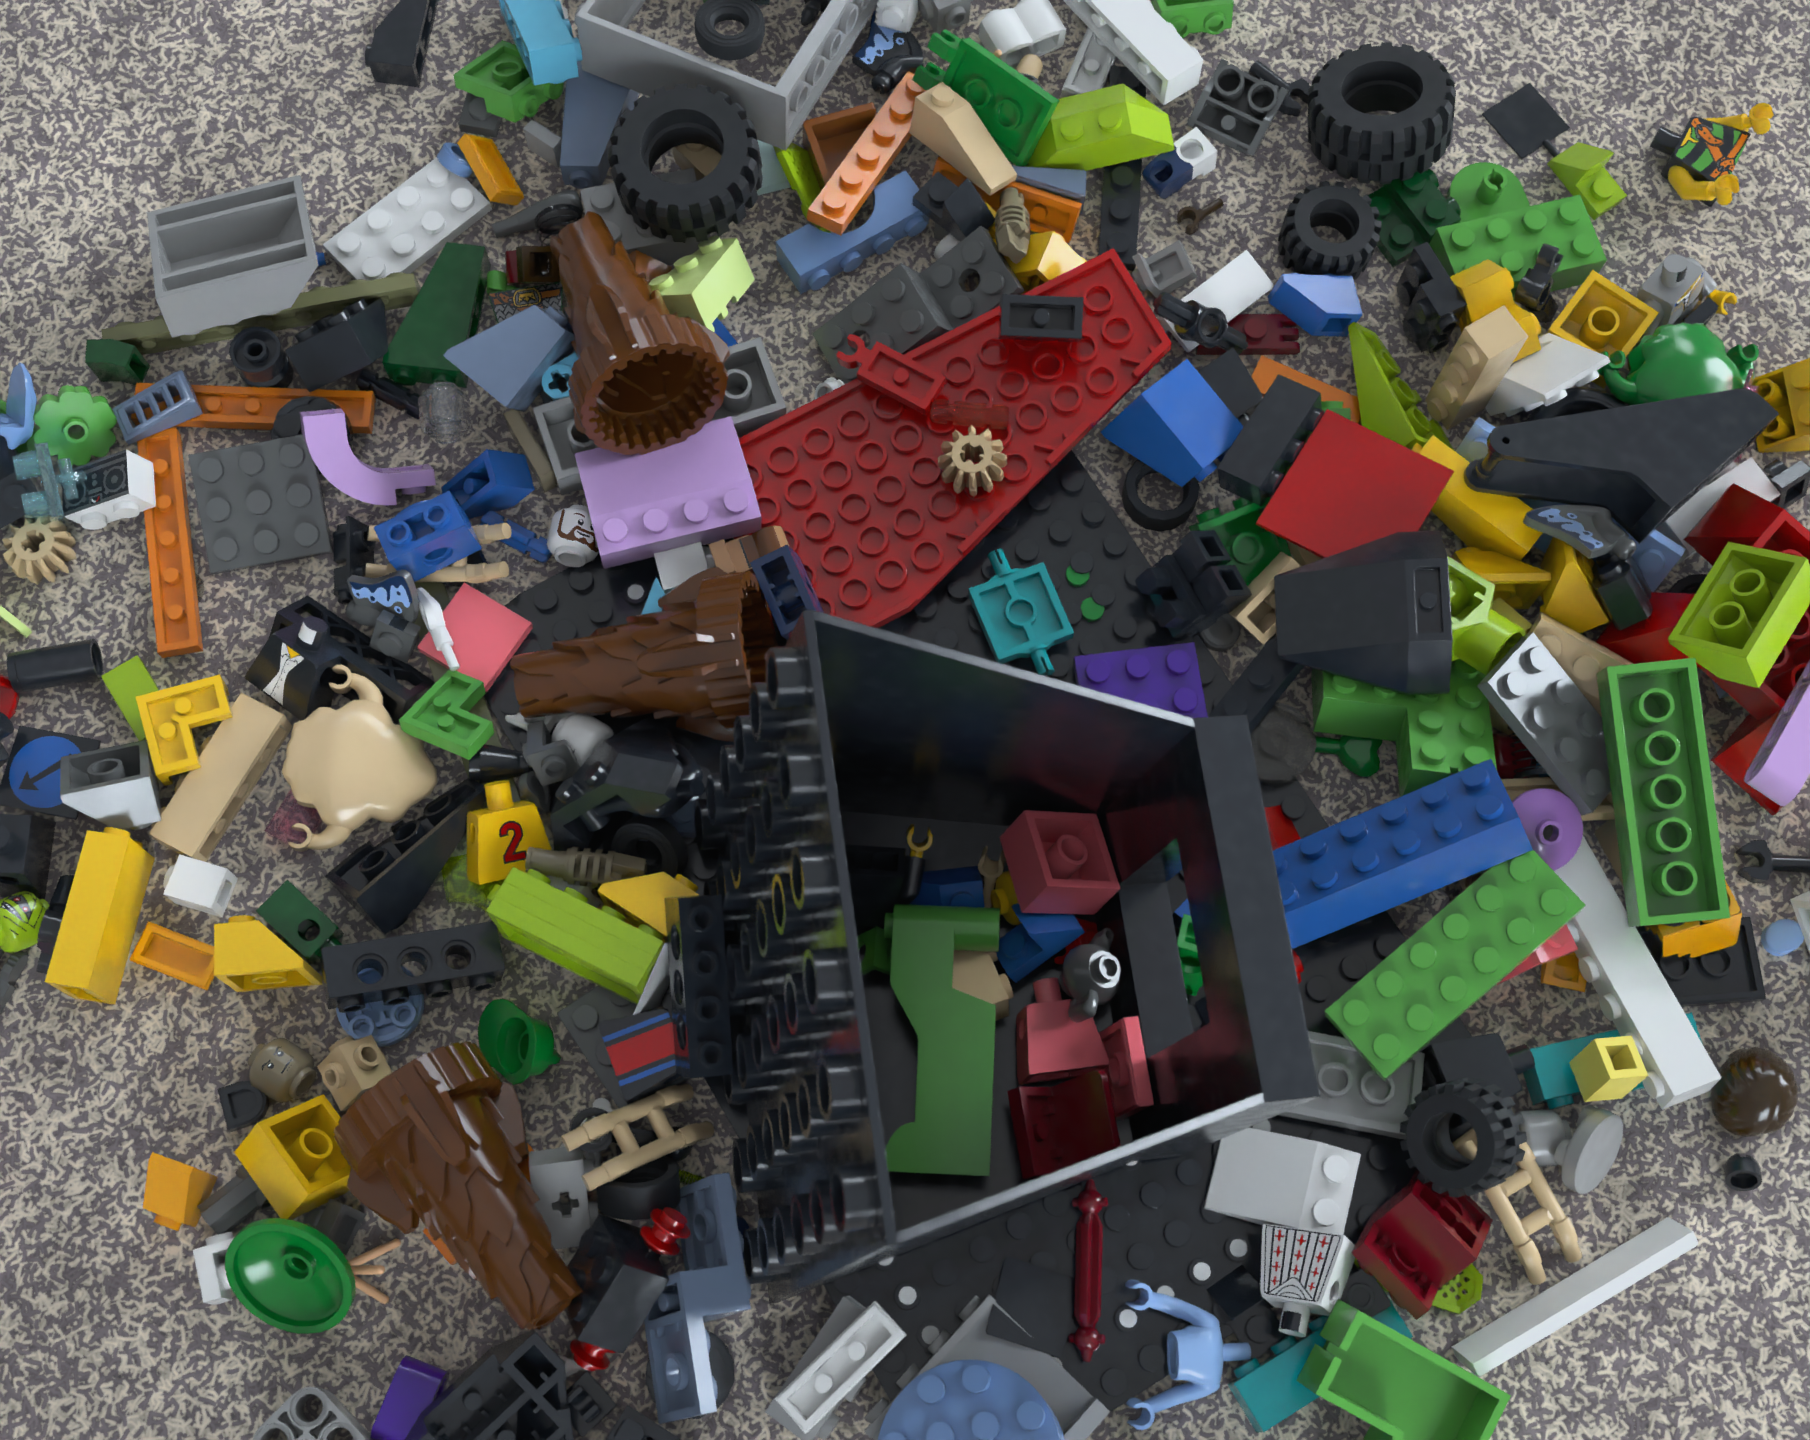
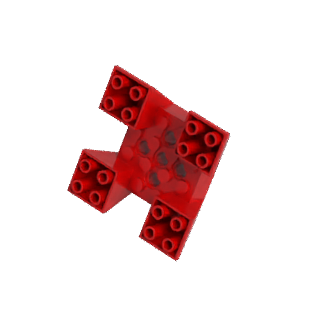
(1753, 522)

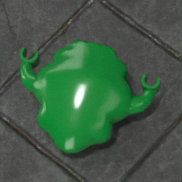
(1677, 364)

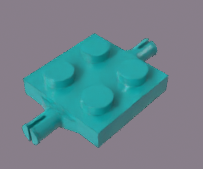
(1020, 613)

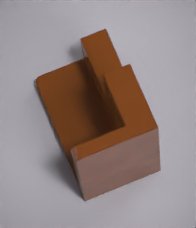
(833, 136)

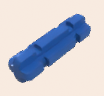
(521, 538)

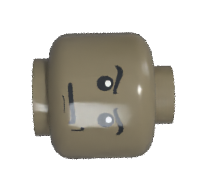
(281, 1070)

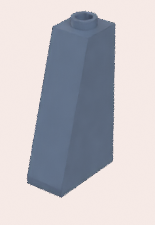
(589, 117)

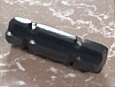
(389, 392)

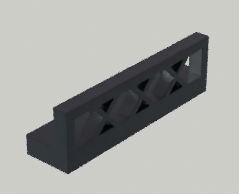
(396, 697)

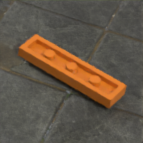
(1045, 209)

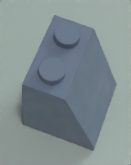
(515, 354)

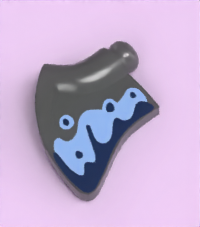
(1584, 528)
(391, 593)

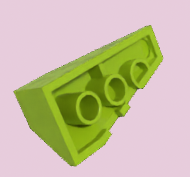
(1385, 400)

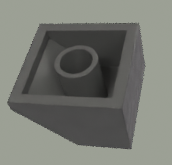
(113, 785)

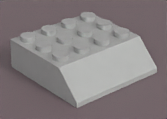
(231, 255)

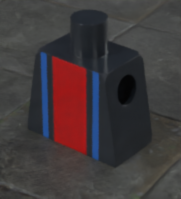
(641, 1052)

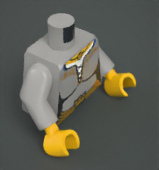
(1679, 289)

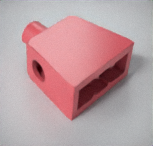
(1051, 1043)

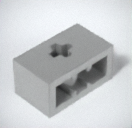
(558, 1172)

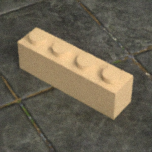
(1475, 367)
(229, 770)

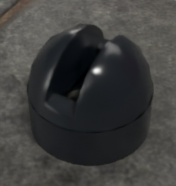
(1734, 1170)

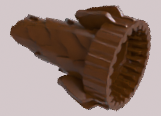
(639, 370)
(676, 662)
(446, 1149)

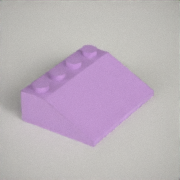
(669, 495)

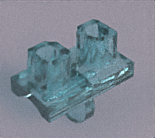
(46, 502)

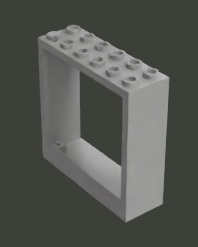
(649, 64)

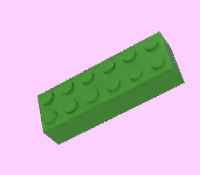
(1662, 793)
(1453, 961)

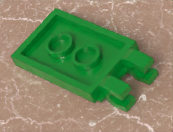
(1002, 97)

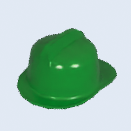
(515, 1041)

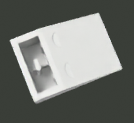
(1545, 376)

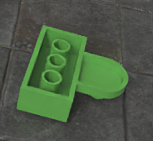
(1510, 232)

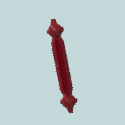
(1088, 1270)

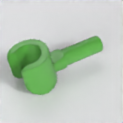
(497, 282)

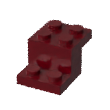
(1421, 1243)

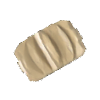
(979, 449)
(24, 550)

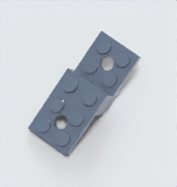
(706, 1291)

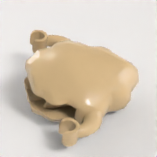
(354, 765)

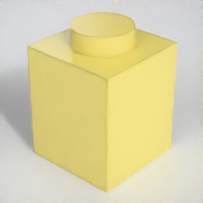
(1608, 1068)

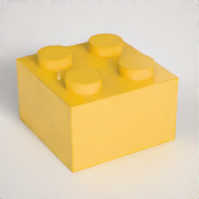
(297, 1158)

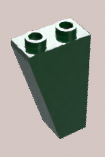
(440, 318)

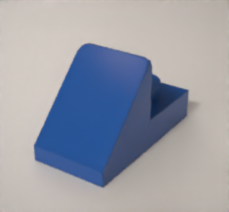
(1035, 941)

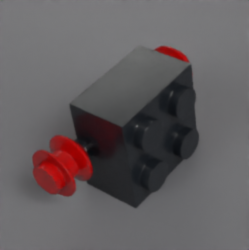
(619, 1282)

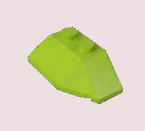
(1102, 130)

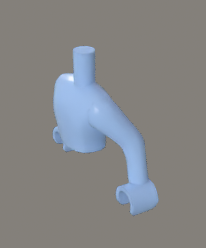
(1192, 1354)

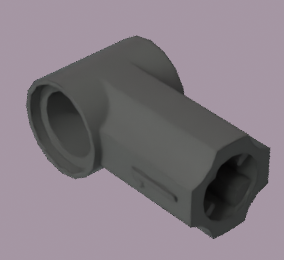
(233, 1203)

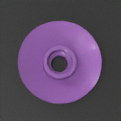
(1550, 807)

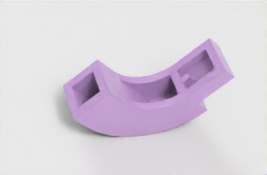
(329, 449)

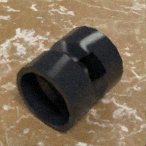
(261, 358)

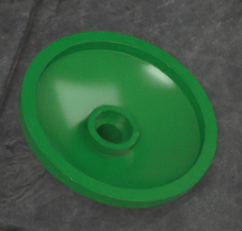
(290, 1275)

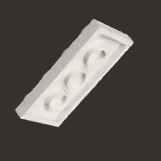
(408, 224)

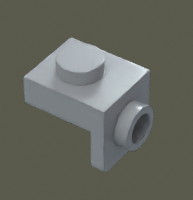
(1164, 270)

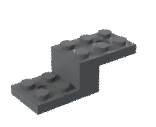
(918, 307)

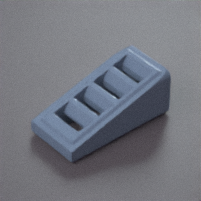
(1062, 182)
(176, 413)

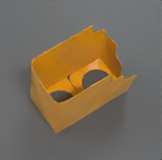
(1703, 939)

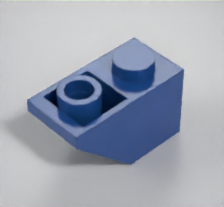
(1317, 302)

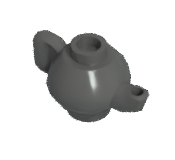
(1090, 976)

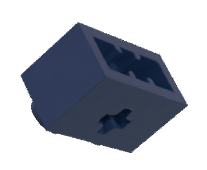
(785, 587)

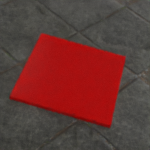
(1352, 489)

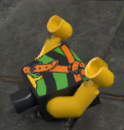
(1707, 153)

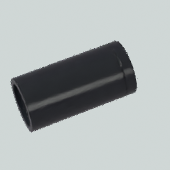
(55, 665)

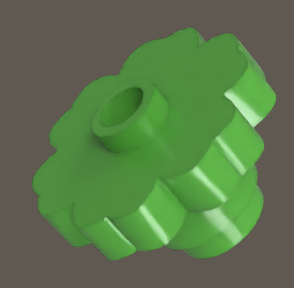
(74, 424)

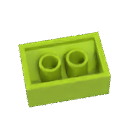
(1744, 612)

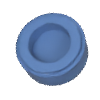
(454, 160)

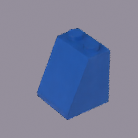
(1176, 426)

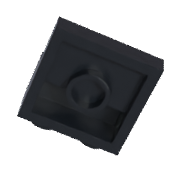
(1431, 298)

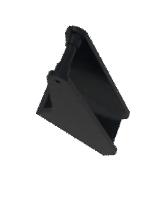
(1627, 458)

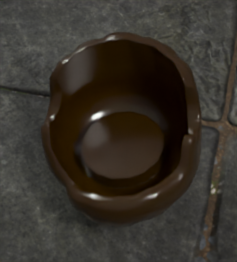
(1754, 1092)

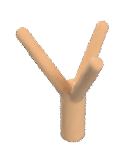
(359, 1269)

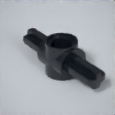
(1199, 323)

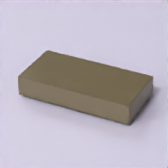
(530, 448)

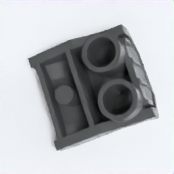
(1237, 108)

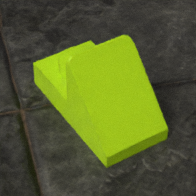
(1584, 174)

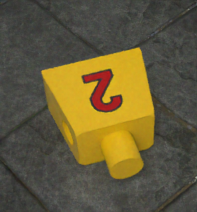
(501, 835)

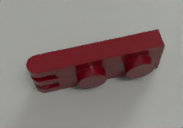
(1263, 334)

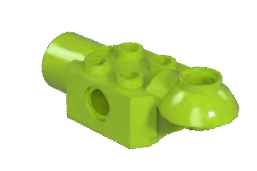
(1478, 632)

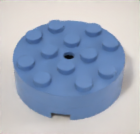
(970, 1404)

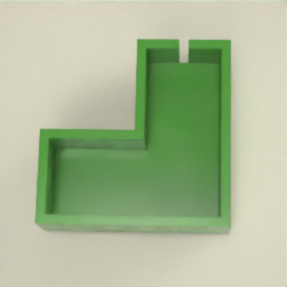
(1431, 731)
(1398, 1383)

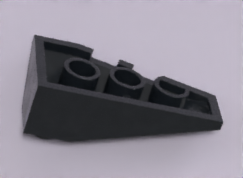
(397, 873)

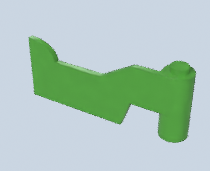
(953, 1039)

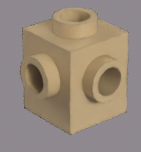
(353, 1069)

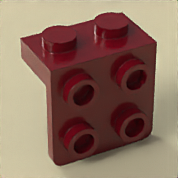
(1063, 1123)

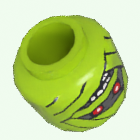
(20, 921)

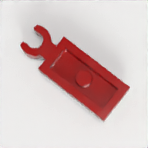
(893, 374)

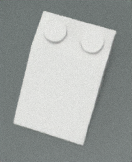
(1282, 1181)

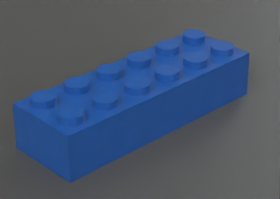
(1398, 852)

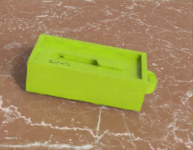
(575, 933)

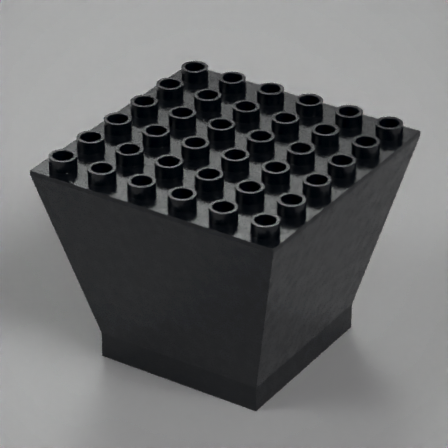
(898, 732)

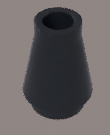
(496, 764)

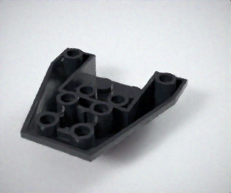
(1372, 614)

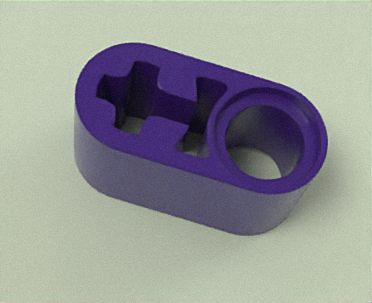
(410, 1392)

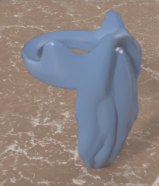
(20, 407)

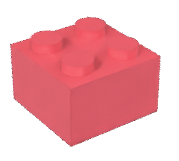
(1059, 863)

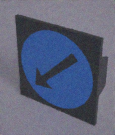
(34, 767)

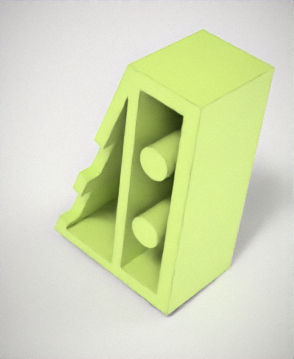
(706, 281)

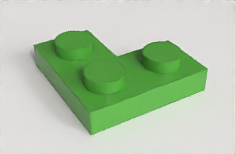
(444, 718)

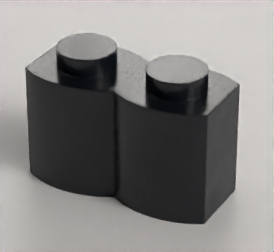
(1622, 590)

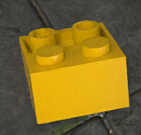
(1789, 395)

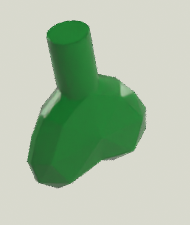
(1354, 752)

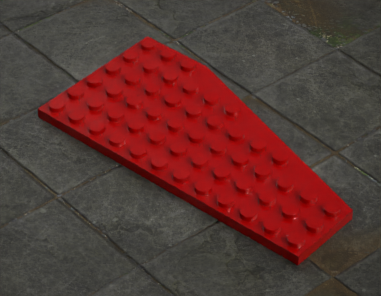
(861, 471)

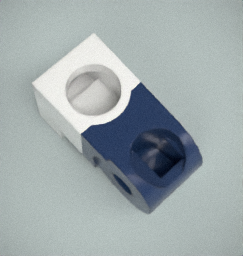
(1175, 168)

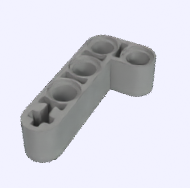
(293, 1422)

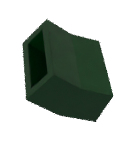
(115, 361)

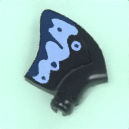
(888, 56)

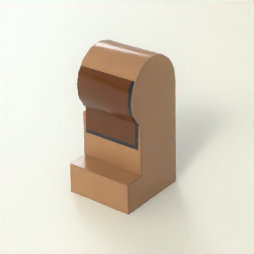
(738, 553)

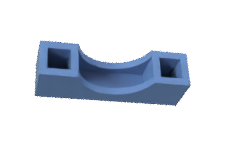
(815, 256)

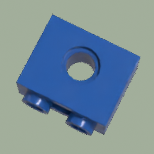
(428, 536)

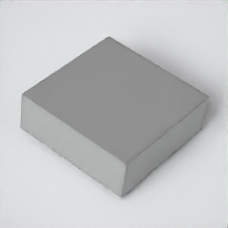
(543, 142)

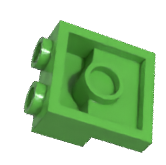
(1196, 15)
(505, 83)

